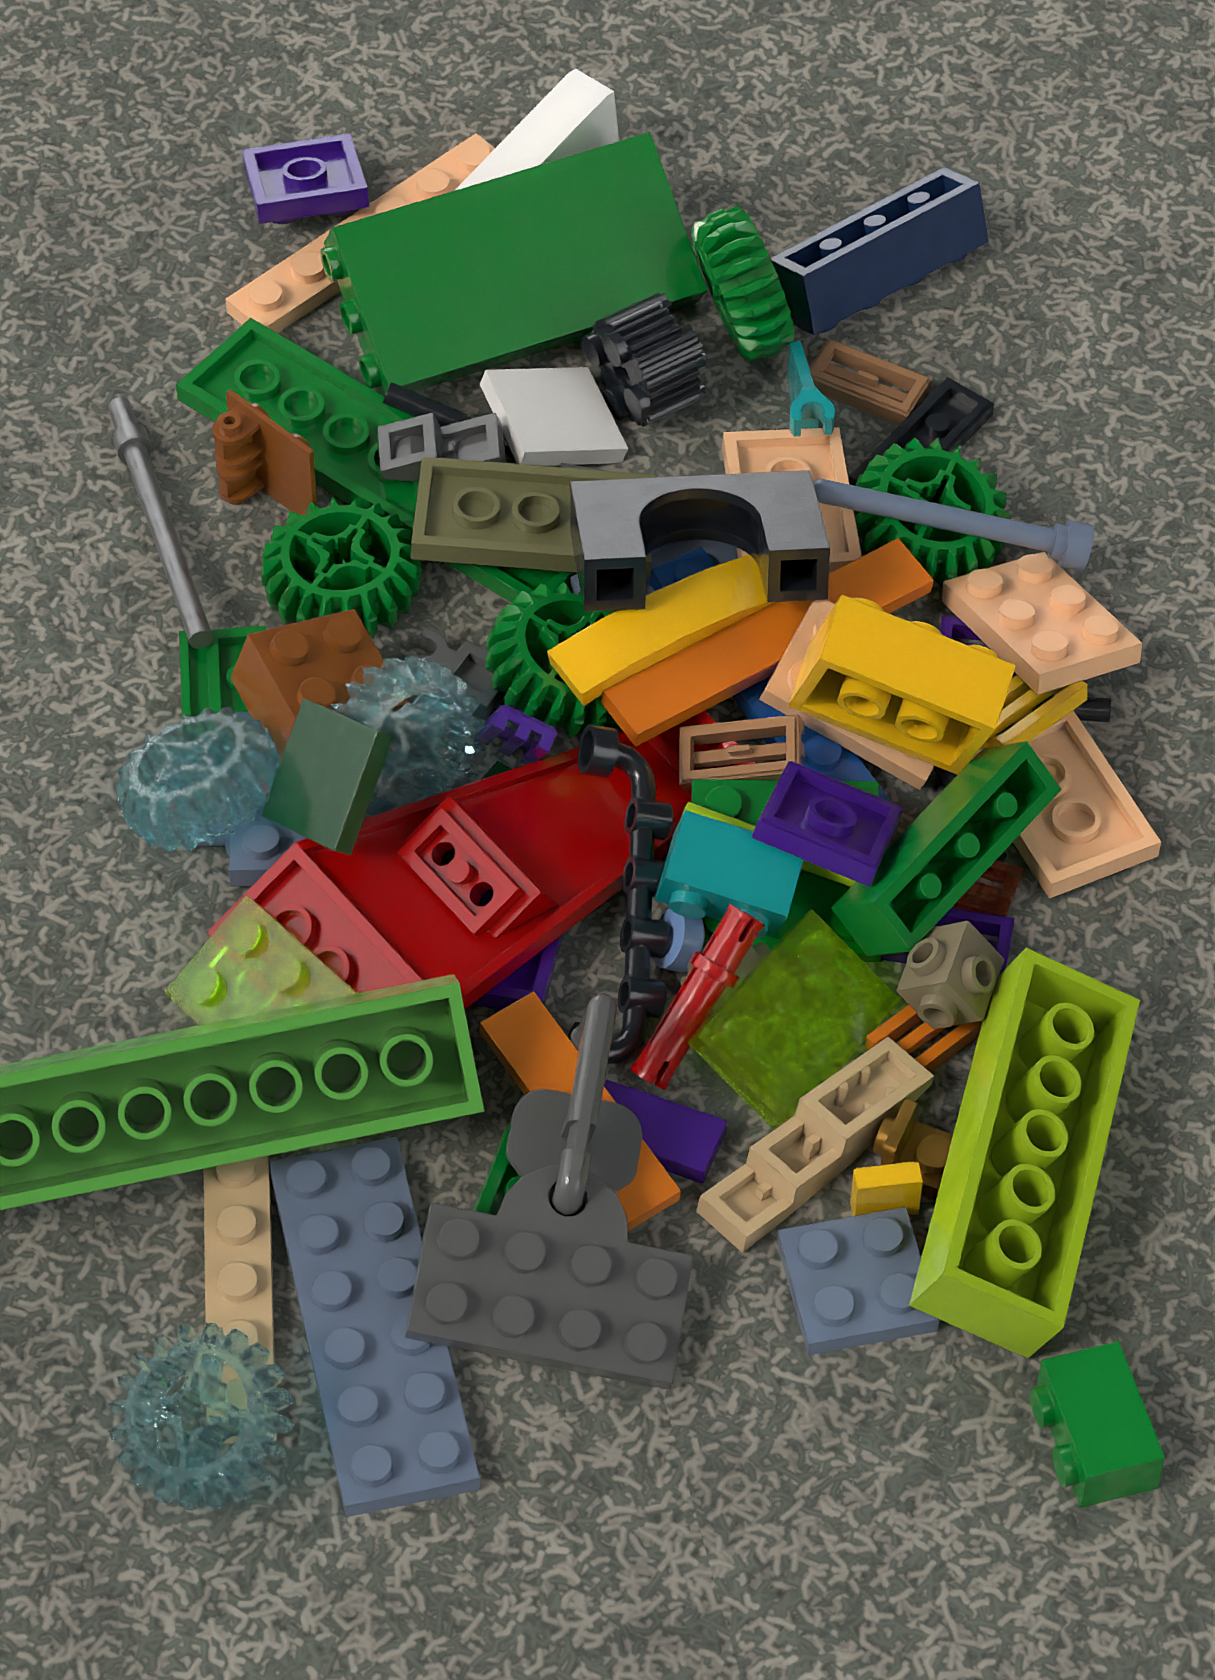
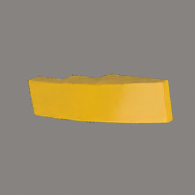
(669, 623)

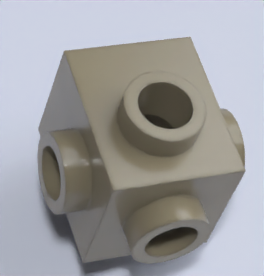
(950, 975)

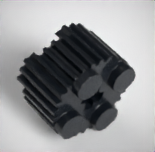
(646, 361)

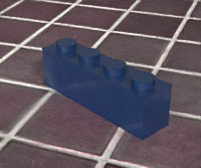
(881, 249)

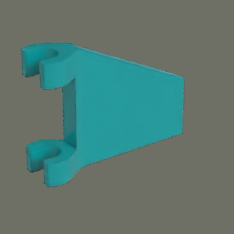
(806, 401)

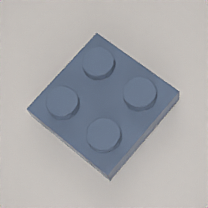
(854, 1280)

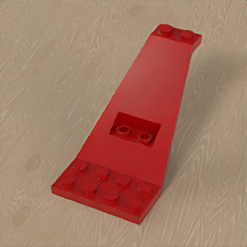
(532, 834)

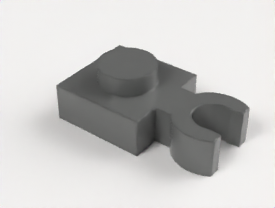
(465, 663)

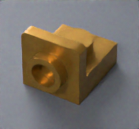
(910, 1141)

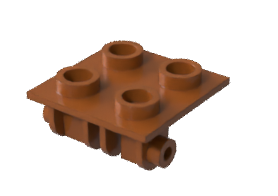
(261, 455)

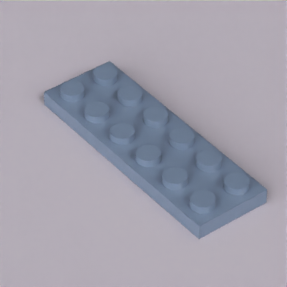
(354, 1267)

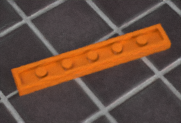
(751, 647)

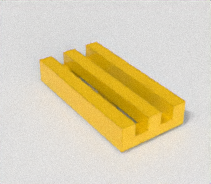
(1029, 723)

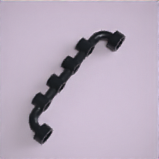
(640, 934)

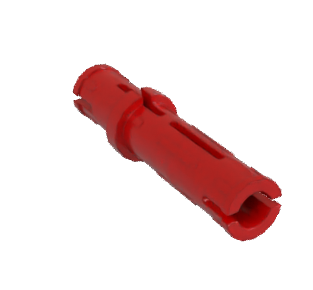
(698, 995)

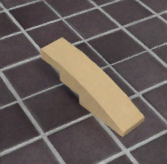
(815, 1145)

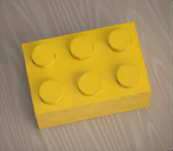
(902, 684)

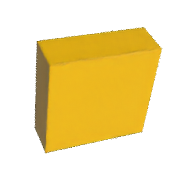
(886, 1188)

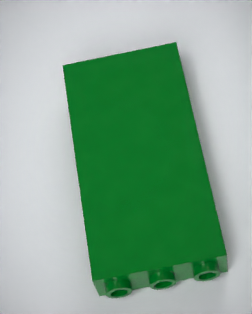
(510, 265)

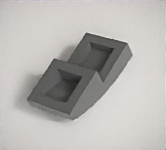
(407, 441)

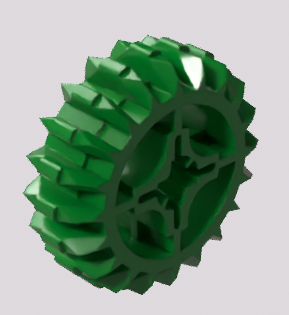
(743, 283)
(939, 479)
(335, 552)
(521, 660)

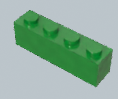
(947, 849)

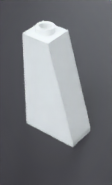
(568, 121)

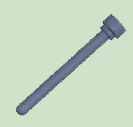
(1066, 543)

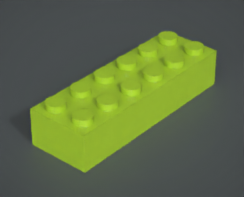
(1026, 1155)

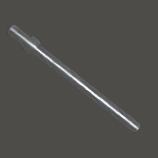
(134, 449)

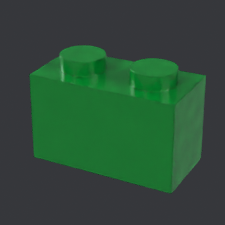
(1097, 1425)

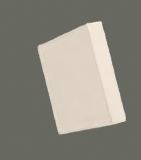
(553, 416)

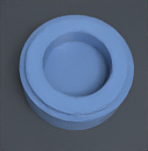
(685, 938)

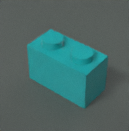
(722, 865)

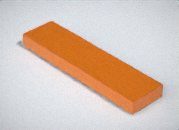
(544, 1058)

